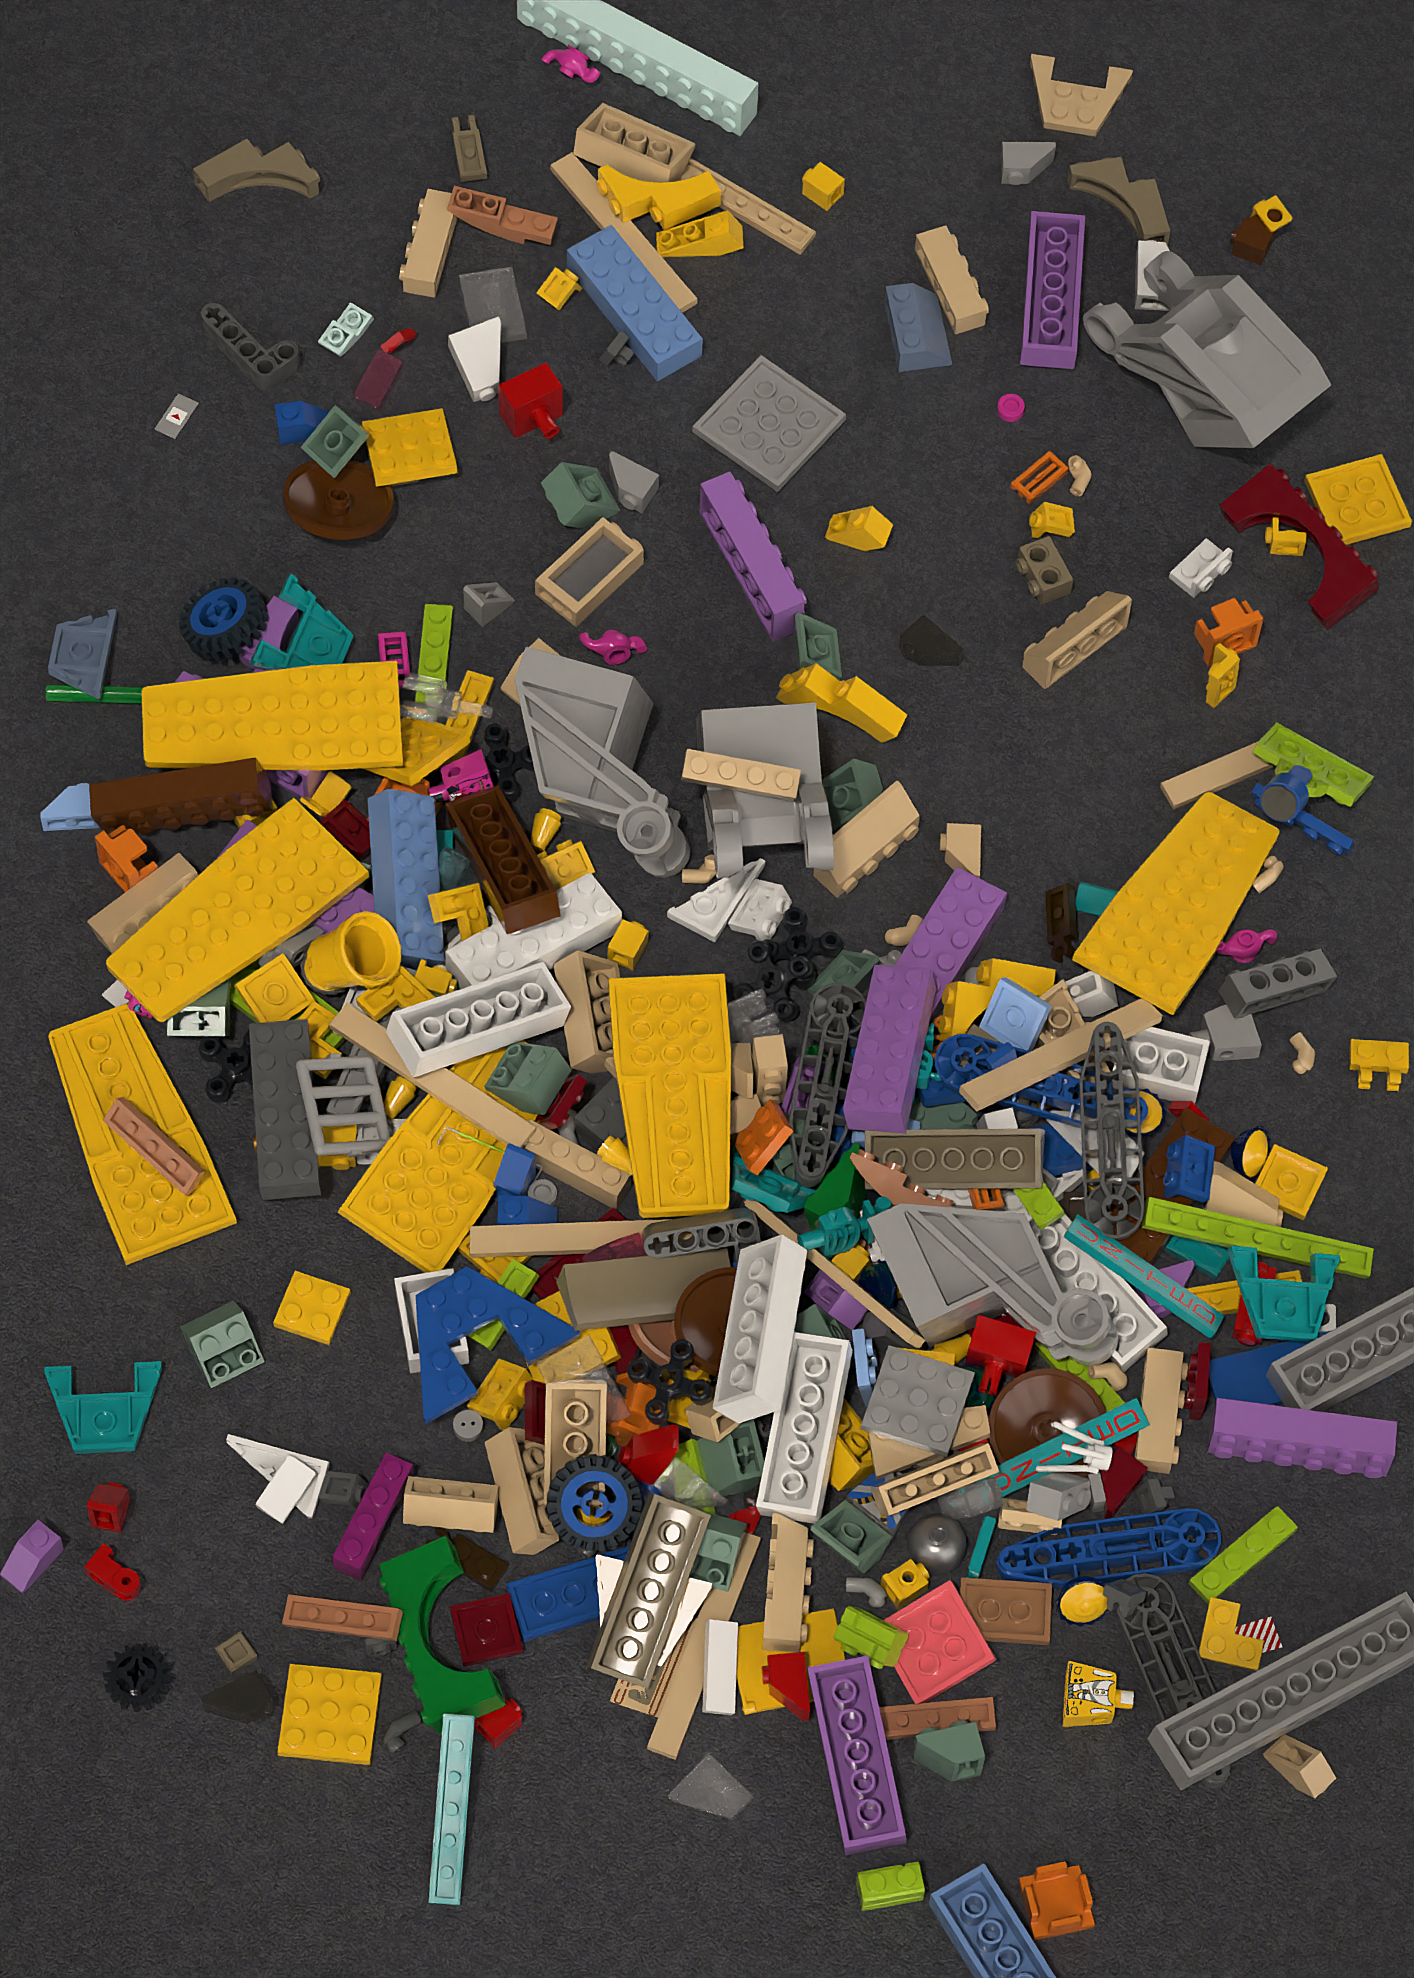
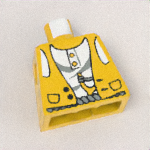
(1092, 1696)

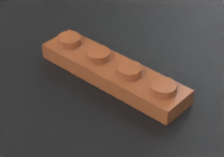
(154, 1145)
(342, 1617)
(910, 1719)

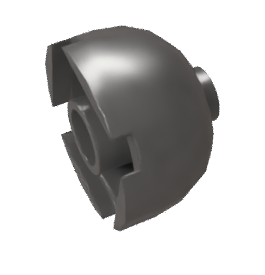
(937, 1543)

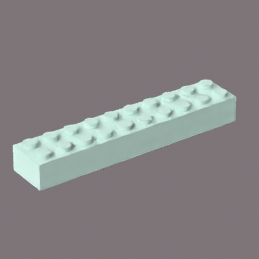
(647, 58)

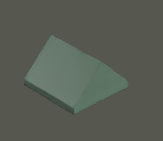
(816, 644)
(847, 968)

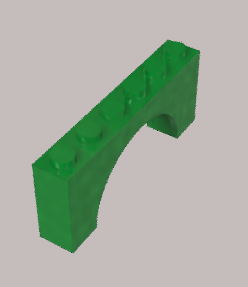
(413, 1586)

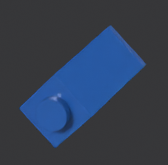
(297, 421)
(515, 1172)
(524, 1210)

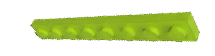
(1268, 1239)

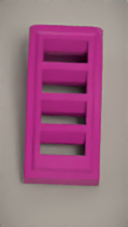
(395, 638)

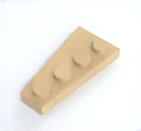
(892, 1455)

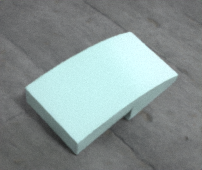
(347, 330)

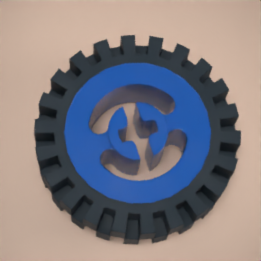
(230, 628)
(624, 1508)

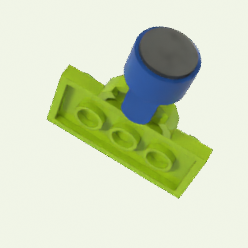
(1304, 772)

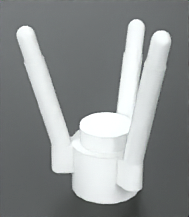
(1096, 1456)

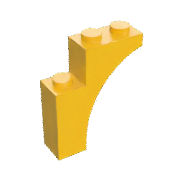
(666, 201)
(847, 699)
(967, 1000)

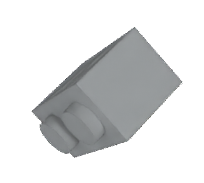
(1058, 1495)

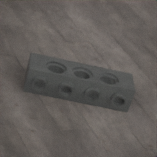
(1277, 983)

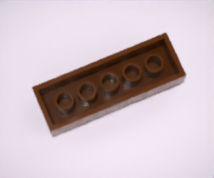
(182, 797)
(503, 859)
(1150, 1243)

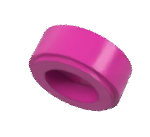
(1010, 407)

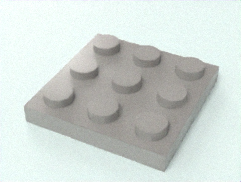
(917, 1401)

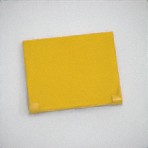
(818, 1650)

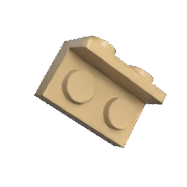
(1015, 1517)

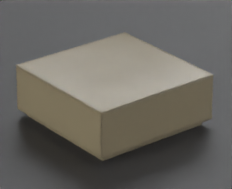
(236, 1653)

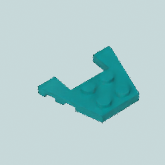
(317, 638)
(769, 1187)
(1279, 1306)
(108, 1419)

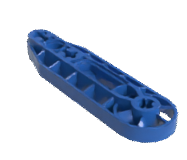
(1056, 1091)
(1093, 1554)

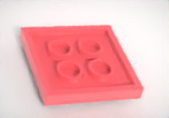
(941, 1643)

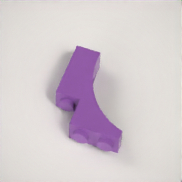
(280, 624)

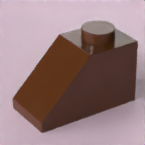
(1254, 238)

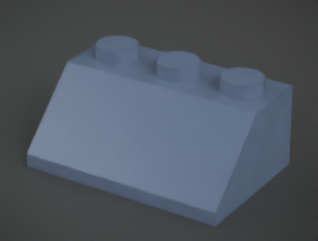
(916, 327)

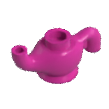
(572, 63)
(614, 646)
(1246, 944)

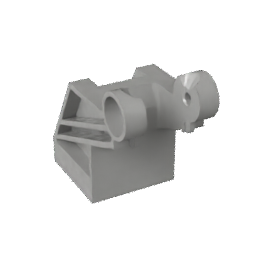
(1215, 354)
(583, 747)
(740, 819)
(987, 1265)

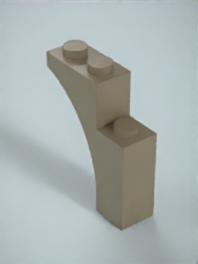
(247, 167)
(1135, 200)

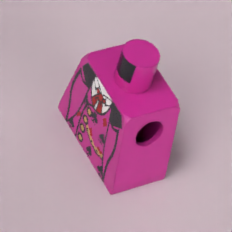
(463, 778)

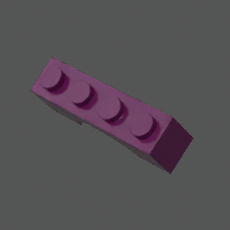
(370, 1517)

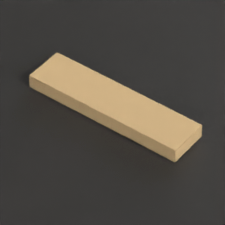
(1213, 776)

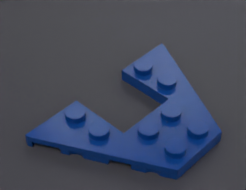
(461, 1307)

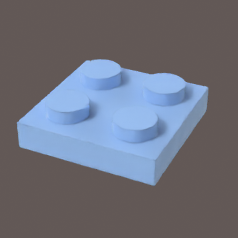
(1015, 1015)
(865, 1363)

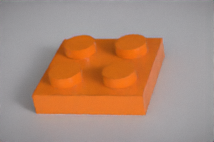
(763, 1136)

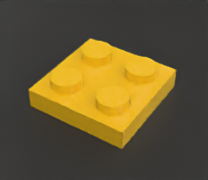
(274, 991)
(1291, 1180)
(312, 1307)

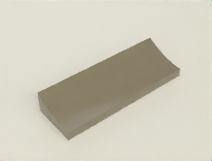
(963, 1157)
(632, 1288)
(648, 1590)

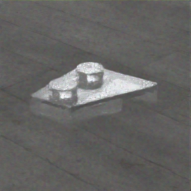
(711, 1790)

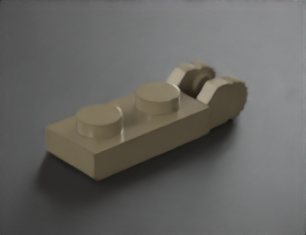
(468, 151)

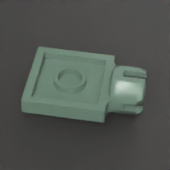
(943, 1116)

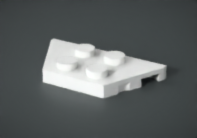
(1073, 1137)

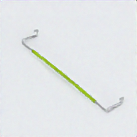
(481, 1142)

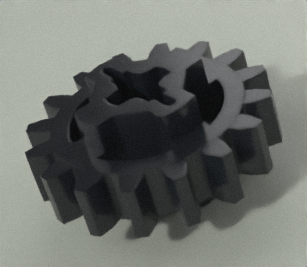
(124, 1677)

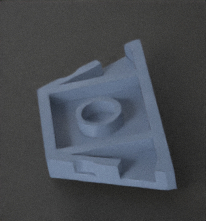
(82, 652)

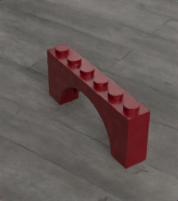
(1345, 577)

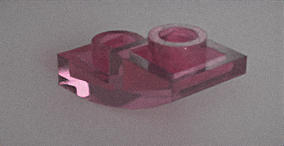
(377, 379)
(620, 1248)

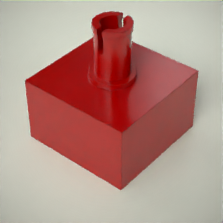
(531, 402)
(1000, 1350)

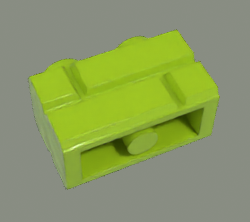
(870, 1636)
(890, 1886)

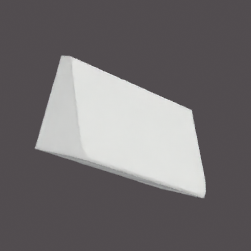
(285, 1489)

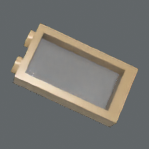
(589, 571)

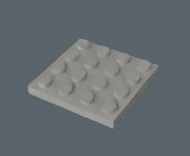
(769, 423)

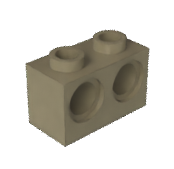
(1049, 569)

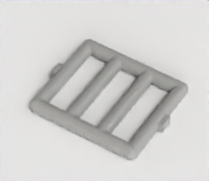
(316, 1121)

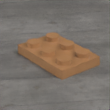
(1009, 1609)

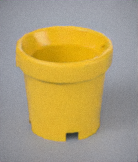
(357, 952)

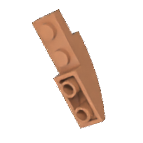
(499, 219)
(889, 1182)

